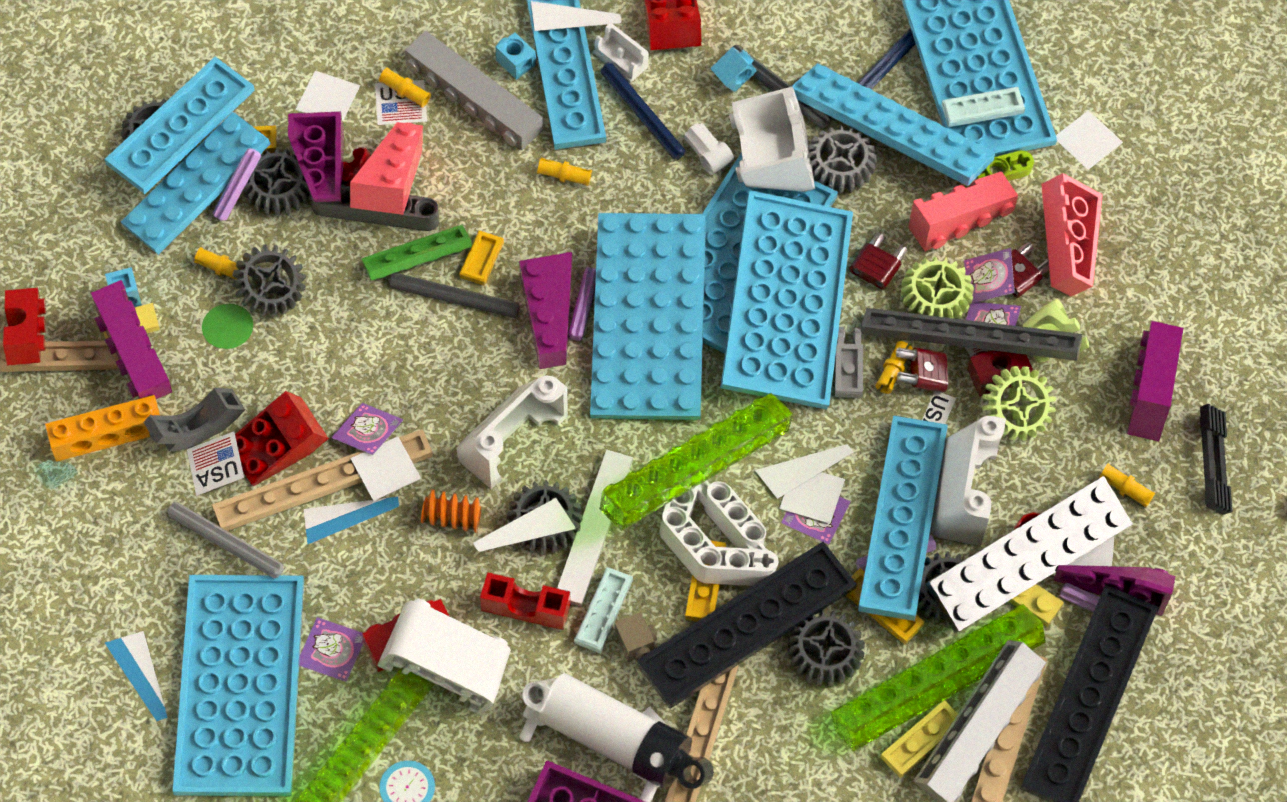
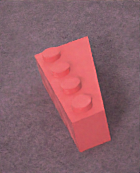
(389, 172)
(961, 210)
(1071, 232)

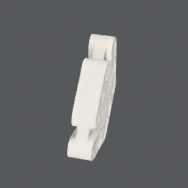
(750, 555)

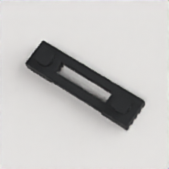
(1217, 492)

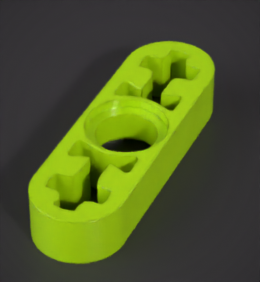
(1010, 160)

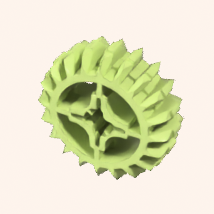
(956, 295)
(1018, 392)

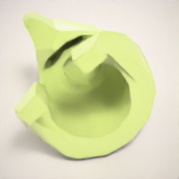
(1054, 317)

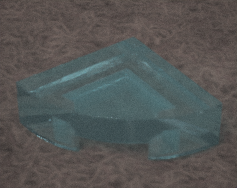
(58, 472)

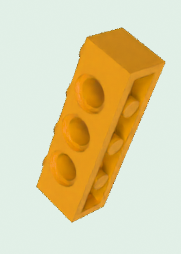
(101, 428)

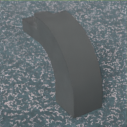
(198, 424)

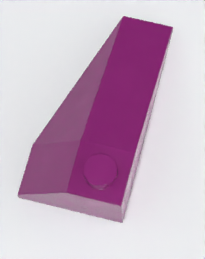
(319, 149)
(1141, 582)

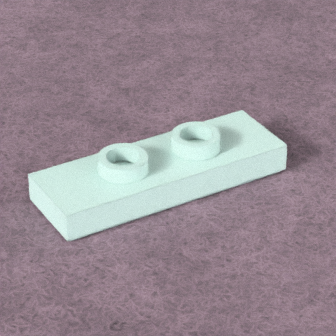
(983, 106)
(603, 610)

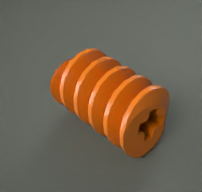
(451, 511)

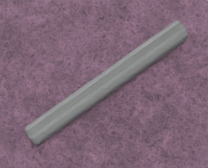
(225, 540)

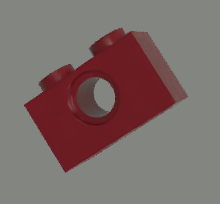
(982, 367)

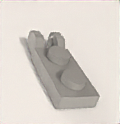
(849, 366)

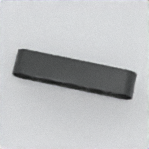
(411, 219)

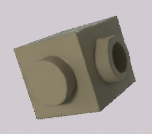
(635, 636)

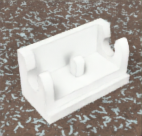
(622, 52)

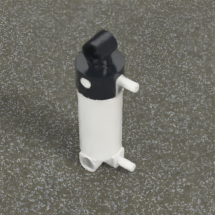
(614, 730)

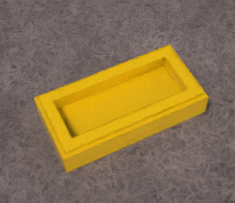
(481, 258)

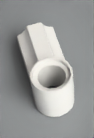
(711, 153)

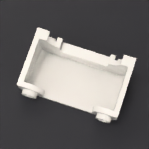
(773, 142)
(538, 400)
(958, 510)
(447, 654)

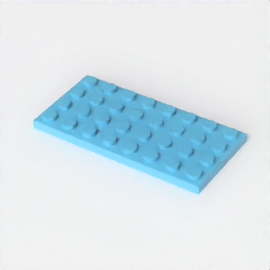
(978, 50)
(722, 247)
(787, 300)
(648, 316)
(239, 686)

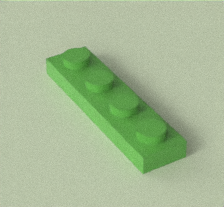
(416, 252)

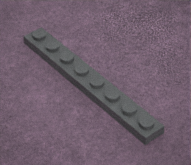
(972, 334)

